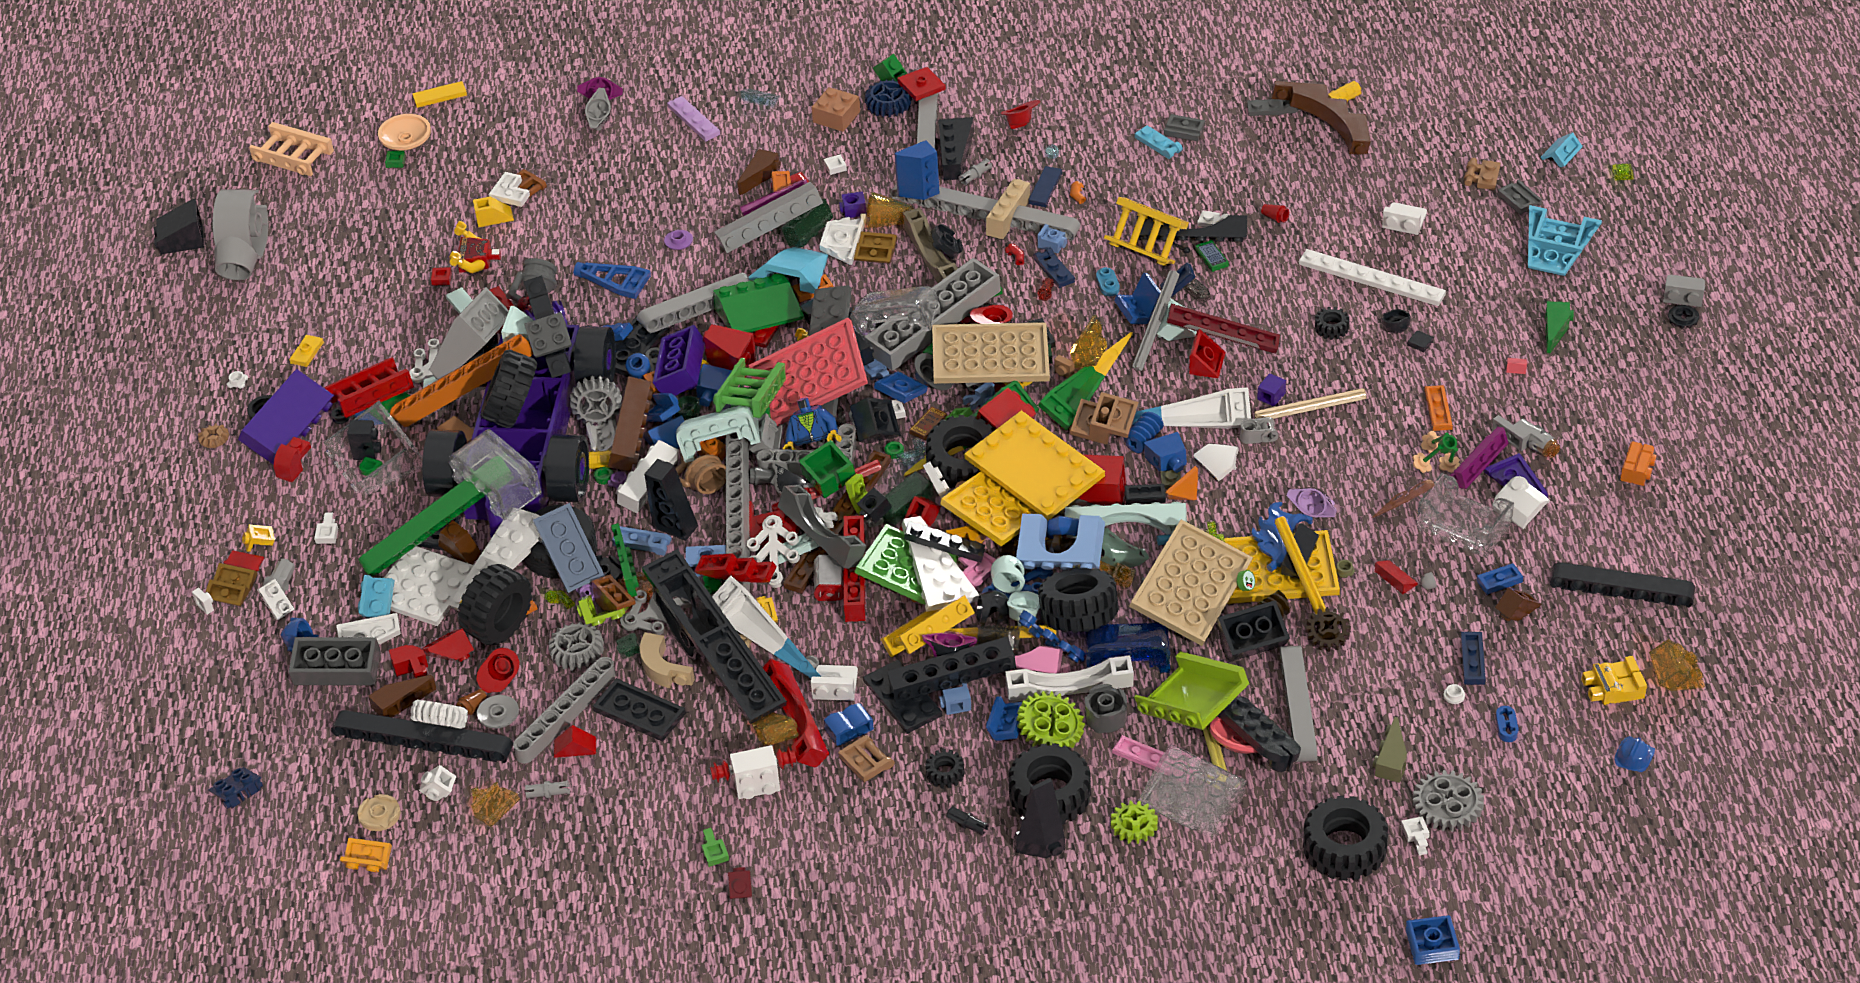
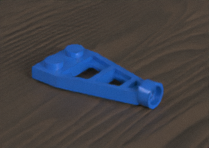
(631, 286)

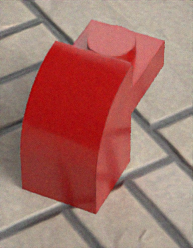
(288, 459)
(409, 659)

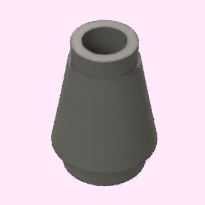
(760, 476)

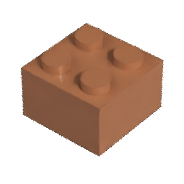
(836, 109)

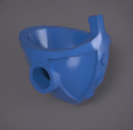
(296, 628)

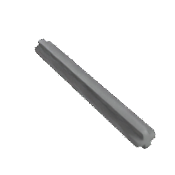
(1155, 320)

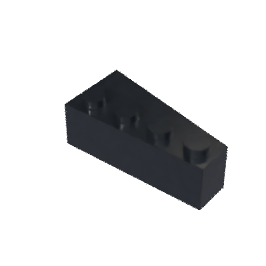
(955, 143)
(668, 501)

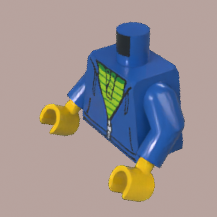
(810, 425)

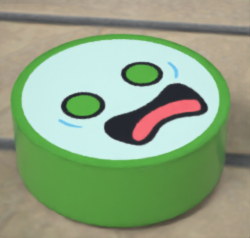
(1245, 580)

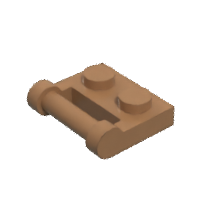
(861, 762)

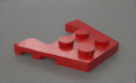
(756, 524)

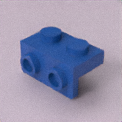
(666, 407)
(1002, 720)

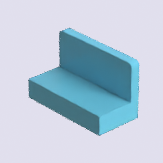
(1563, 149)

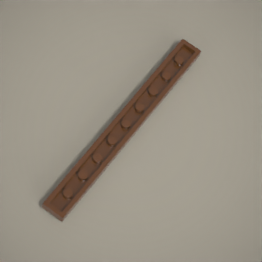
(804, 568)

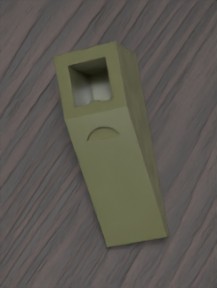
(1393, 754)

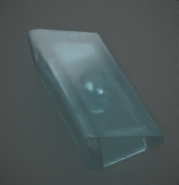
(759, 97)

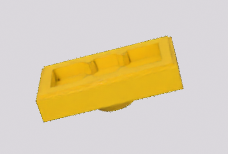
(306, 350)

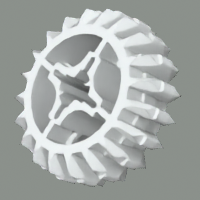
(438, 714)

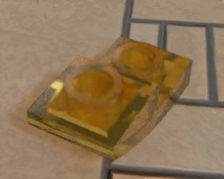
(1122, 574)

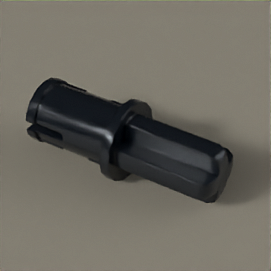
(967, 820)

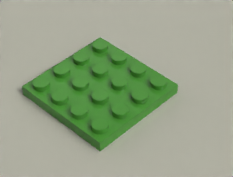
(891, 564)

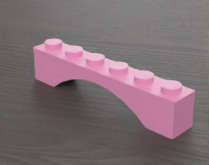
(1042, 659)

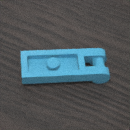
(1158, 142)

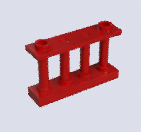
(369, 386)

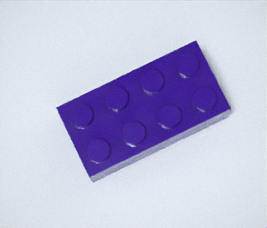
(679, 361)

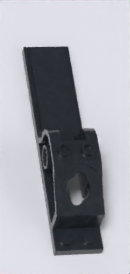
(711, 636)

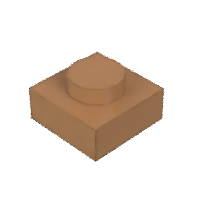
(1064, 366)

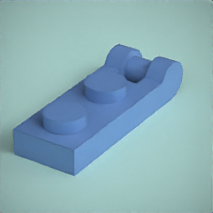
(645, 540)

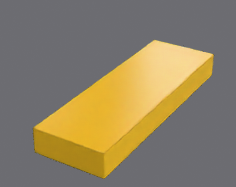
(439, 94)

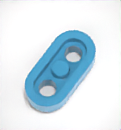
(1107, 281)

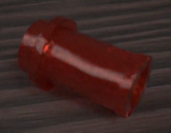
(1044, 292)

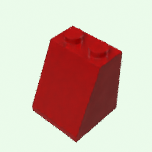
(727, 346)
(1004, 408)
(1111, 487)

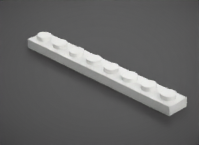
(1372, 277)

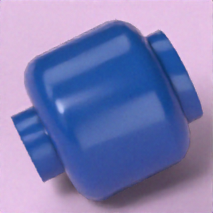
(637, 365)

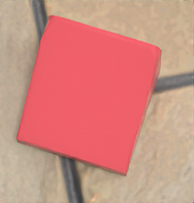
(1516, 365)

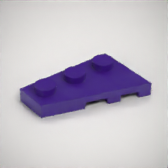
(1512, 467)

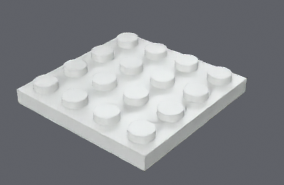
(426, 584)

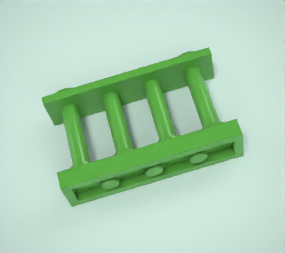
(762, 397)

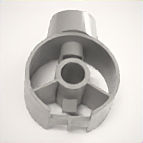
(238, 233)

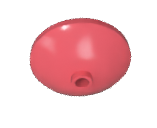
(1229, 738)

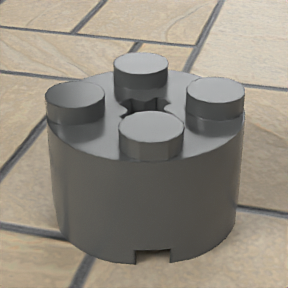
(1106, 708)

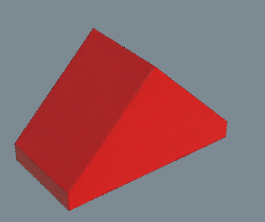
(574, 743)

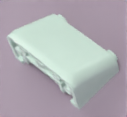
(709, 426)

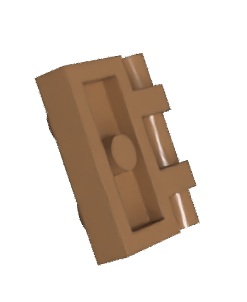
(1488, 174)

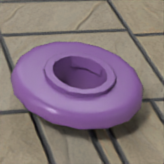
(678, 244)

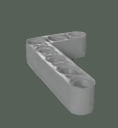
(790, 458)

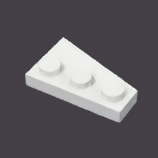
(381, 627)

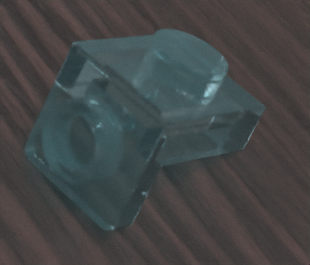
(910, 457)

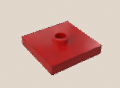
(921, 83)

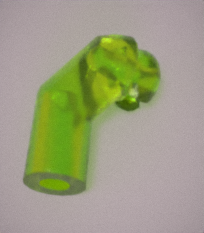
(559, 597)

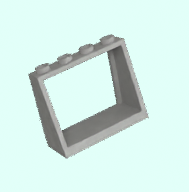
(469, 333)

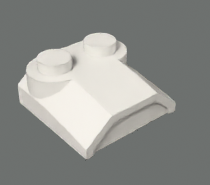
(1526, 500)

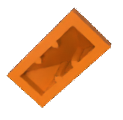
(1185, 487)

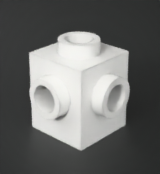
(437, 783)

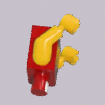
(473, 251)

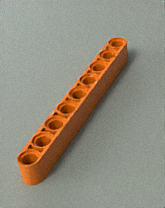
(456, 383)

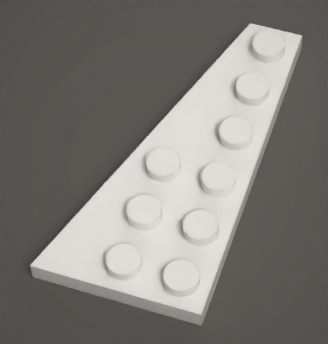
(507, 547)
(938, 574)

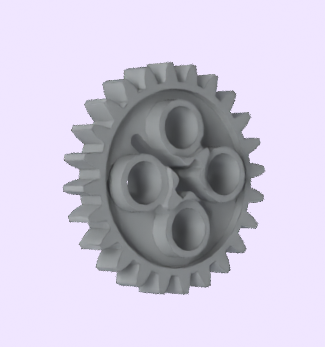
(1448, 800)

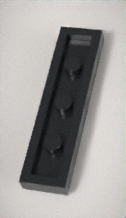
(944, 541)

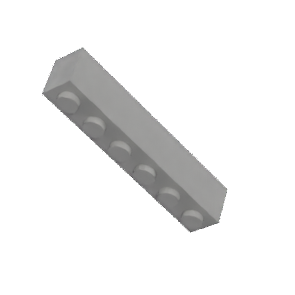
(768, 217)

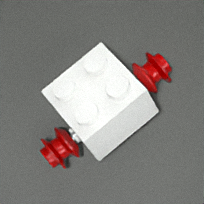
(754, 770)

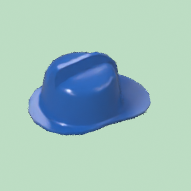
(1634, 754)

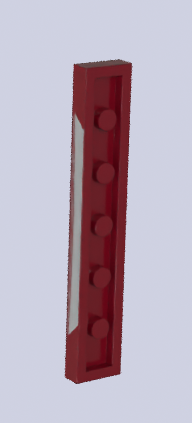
(1223, 328)

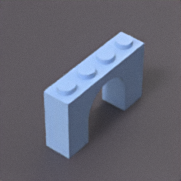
(1082, 554)

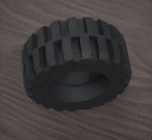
(508, 388)
(952, 434)
(1078, 600)
(495, 604)
(1051, 763)
(1341, 859)

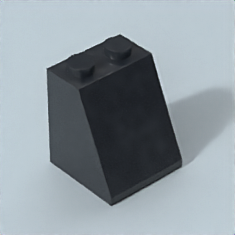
(179, 229)

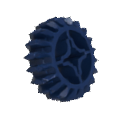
(887, 98)

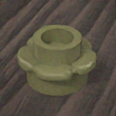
(1345, 568)

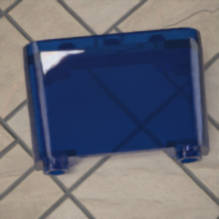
(1138, 640)

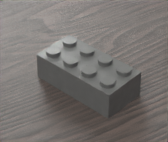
(334, 661)

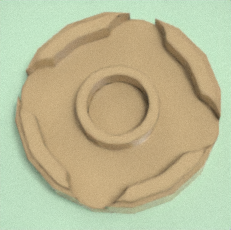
(374, 817)

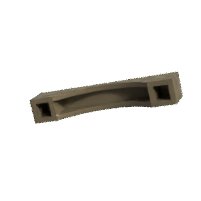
(918, 230)

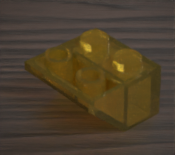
(1089, 345)
(1676, 667)

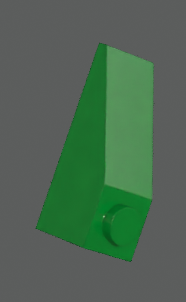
(1557, 322)

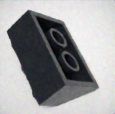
(1252, 631)

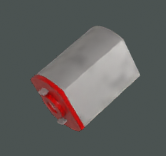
(828, 579)

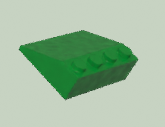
(757, 304)

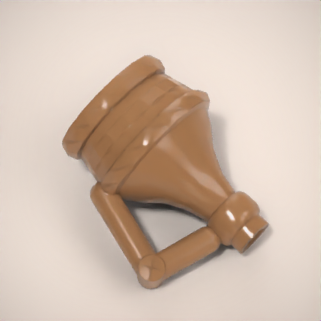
(703, 474)

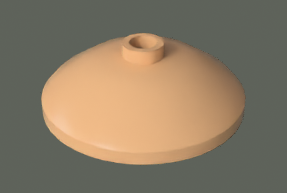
(404, 132)

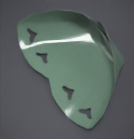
(1120, 550)

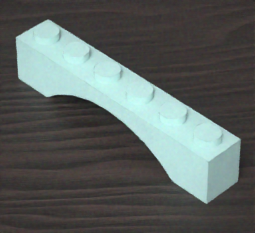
(1155, 514)

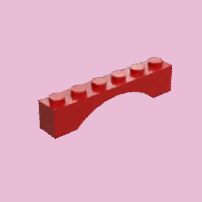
(809, 745)

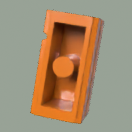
(1638, 463)

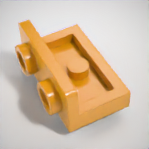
(366, 854)

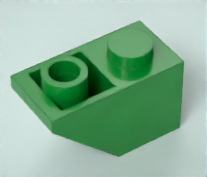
(889, 69)

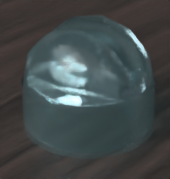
(1049, 151)

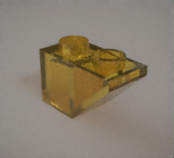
(775, 728)

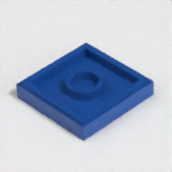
(900, 387)

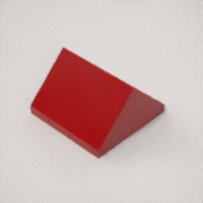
(1205, 356)

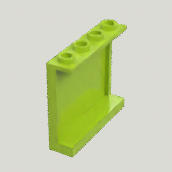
(1195, 691)

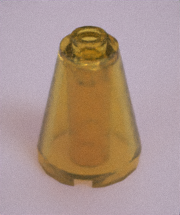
(885, 211)

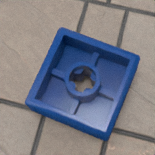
(1432, 940)

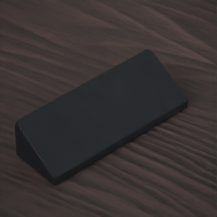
(1306, 541)

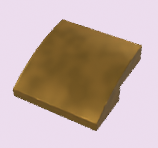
(875, 247)
(231, 584)

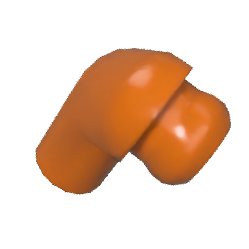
(1075, 192)

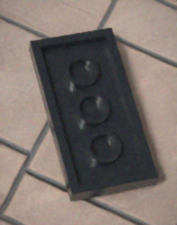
(637, 341)
(639, 709)
(909, 713)

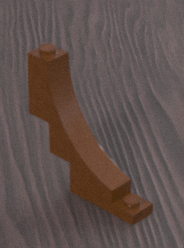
(1315, 100)

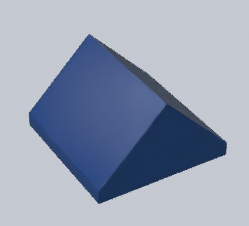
(665, 432)

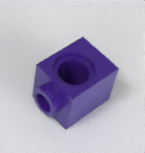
(853, 204)

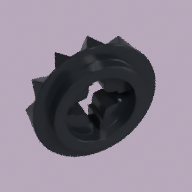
(1690, 314)

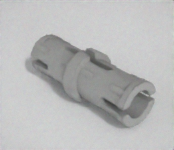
(975, 171)
(547, 789)

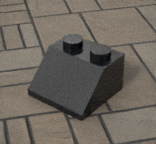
(874, 420)

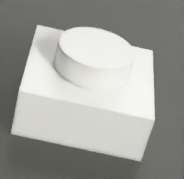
(835, 164)
(203, 600)

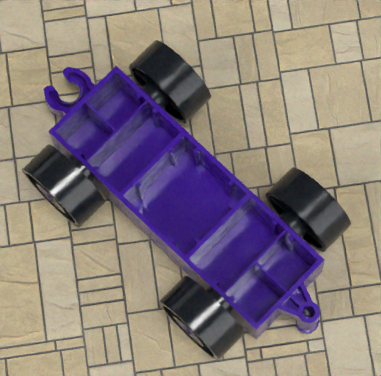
(539, 428)

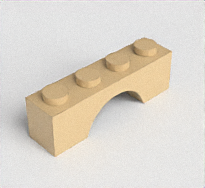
(1001, 215)

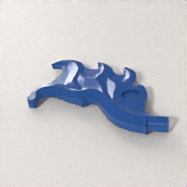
(1269, 537)

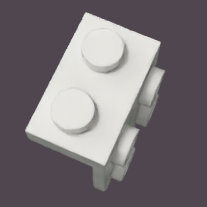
(1403, 218)
(835, 682)

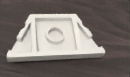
(842, 238)

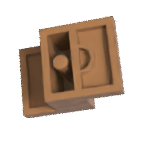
(1104, 418)

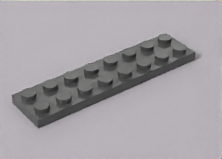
(828, 308)

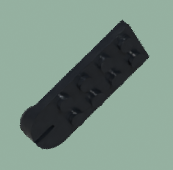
(1261, 734)

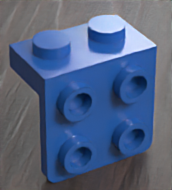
(1140, 305)

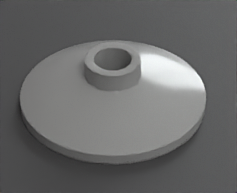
(500, 705)

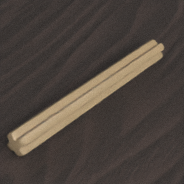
(1311, 404)

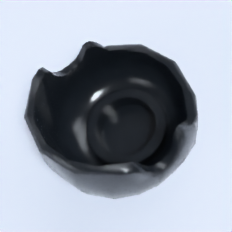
(1396, 321)

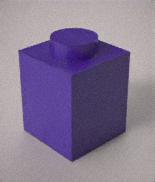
(1271, 389)

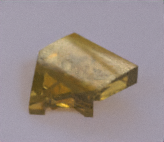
(492, 803)

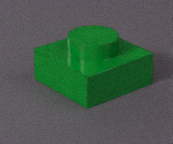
(395, 159)

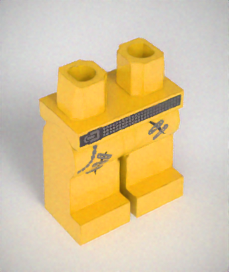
(1615, 682)

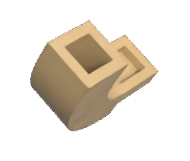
(657, 669)

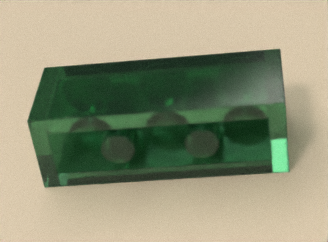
(805, 226)
(903, 494)

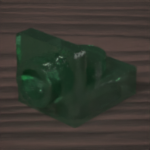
(628, 645)

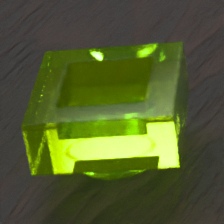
(1622, 172)

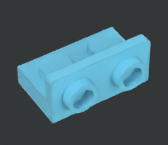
(375, 596)

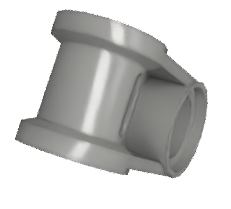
(1257, 430)

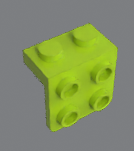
(587, 610)

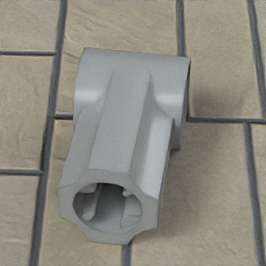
(282, 574)

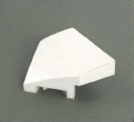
(1217, 459)

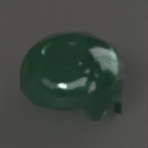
(689, 406)

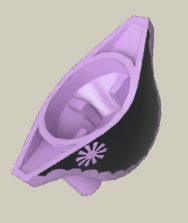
(1312, 502)

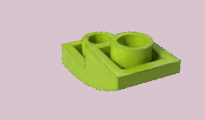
(856, 490)

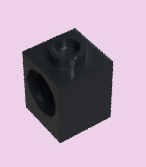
(876, 499)

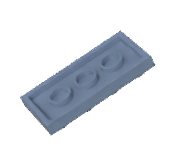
(568, 548)

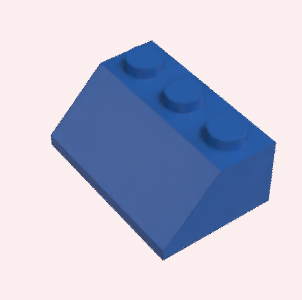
(917, 171)

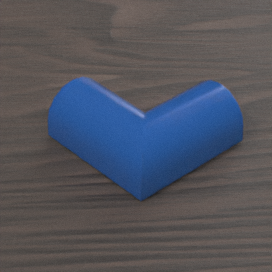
(1062, 526)

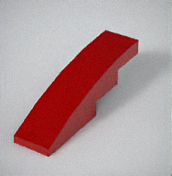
(741, 569)

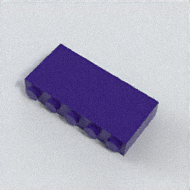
(286, 415)

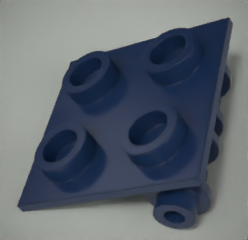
(231, 787)

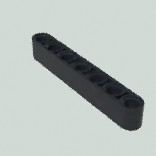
(1621, 583)

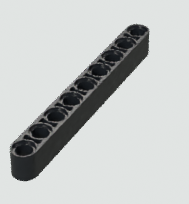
(422, 735)

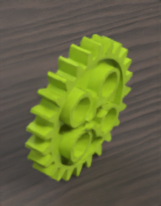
(1036, 723)

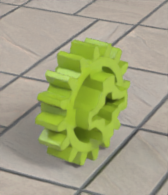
(1134, 822)

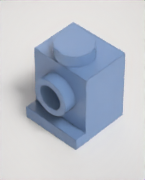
(1051, 238)
(956, 700)

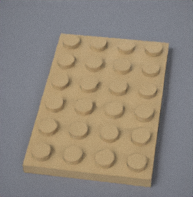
(990, 353)
(1190, 582)

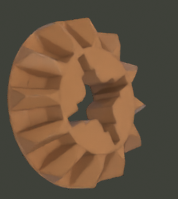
(214, 440)

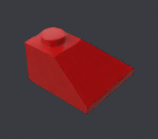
(450, 647)

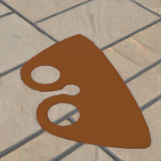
(1428, 484)

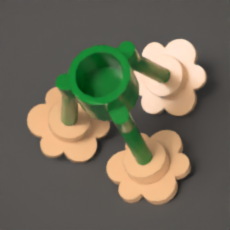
(1435, 444)

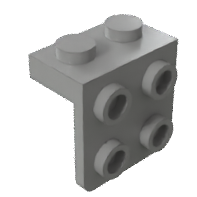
(1684, 290)

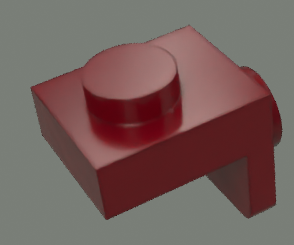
(740, 883)

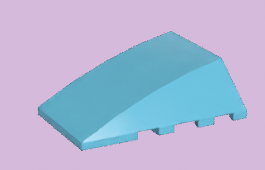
(1556, 243)
(797, 263)

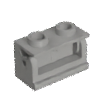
(769, 435)

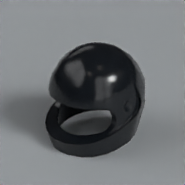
(991, 602)

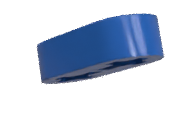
(1502, 724)

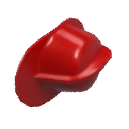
(1020, 115)
(992, 314)
(498, 670)

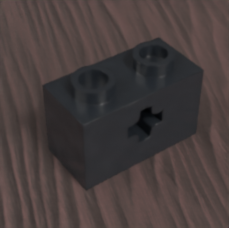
(363, 439)

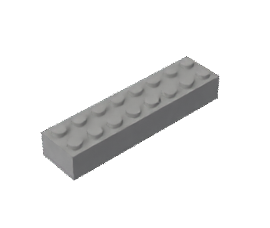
(957, 296)

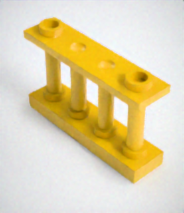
(1160, 218)
(936, 621)

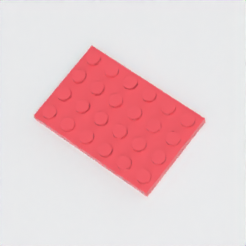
(816, 368)

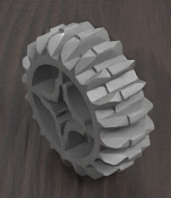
(595, 407)
(577, 650)

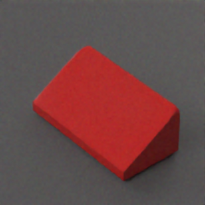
(1395, 576)

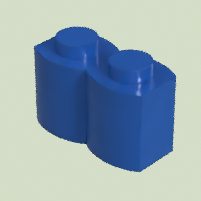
(848, 724)

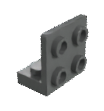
(548, 334)

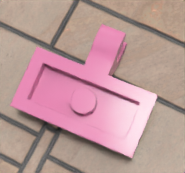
(976, 571)

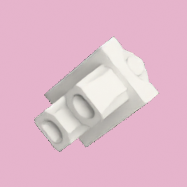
(275, 599)

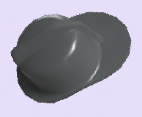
(924, 372)

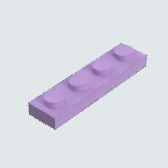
(693, 118)

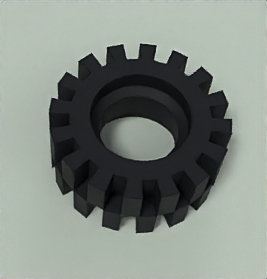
(1331, 315)
(942, 759)

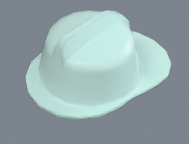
(1022, 601)

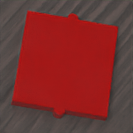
(244, 560)

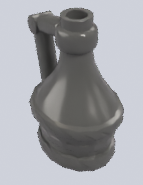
(533, 268)

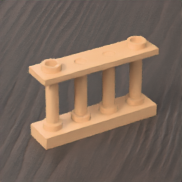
(292, 136)

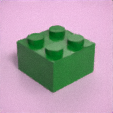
(827, 469)

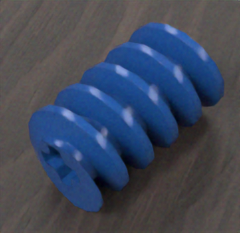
(1143, 430)

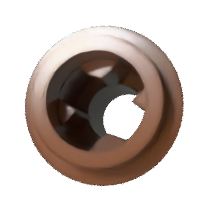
(472, 701)

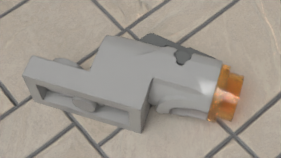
(1525, 435)

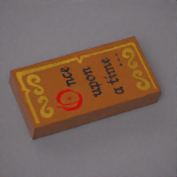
(927, 422)

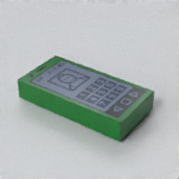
(1211, 256)

